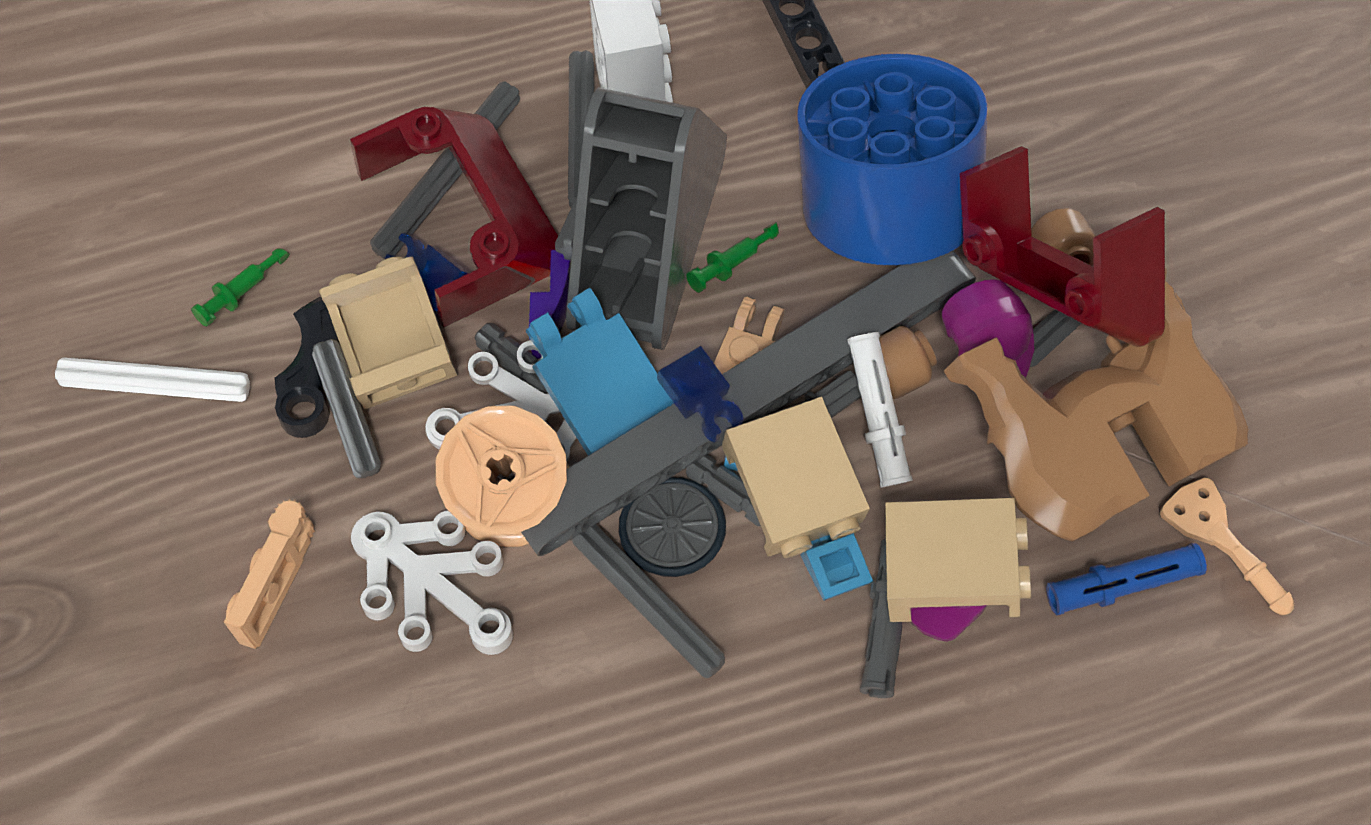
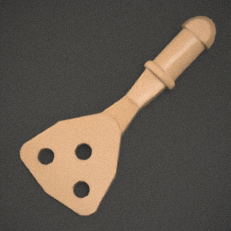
(1216, 533)

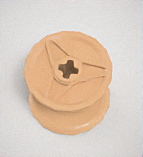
(493, 444)

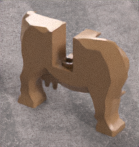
(1063, 442)

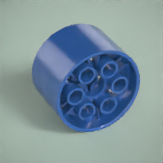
(887, 156)

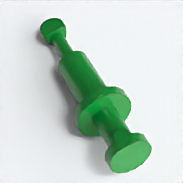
(721, 264)
(228, 294)

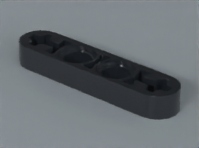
(805, 24)

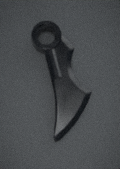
(301, 378)

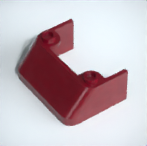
(1116, 296)

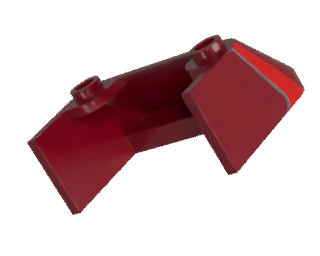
(507, 251)

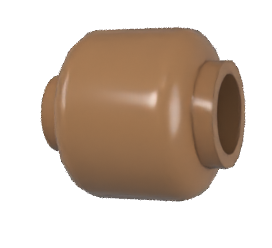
(1067, 232)
(907, 360)

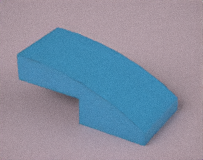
(836, 566)

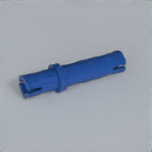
(1070, 593)

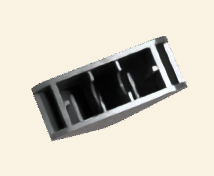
(642, 207)

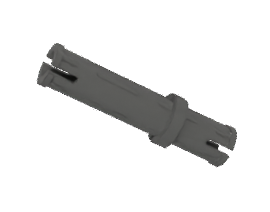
(883, 639)

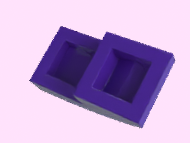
(556, 300)

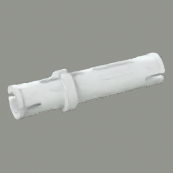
(879, 410)

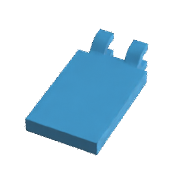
(596, 374)

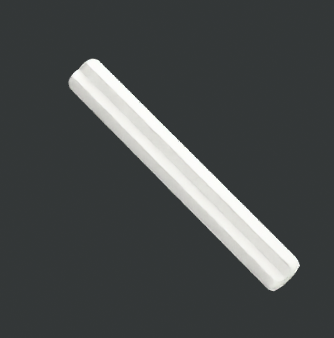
(152, 379)

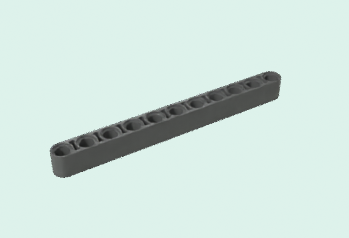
(757, 386)

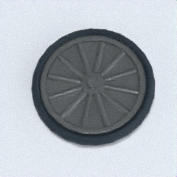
(673, 528)

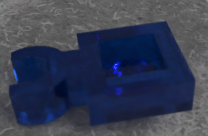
(433, 264)
(698, 387)

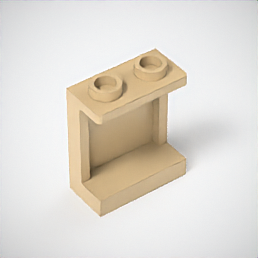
(387, 331)
(797, 477)
(954, 555)

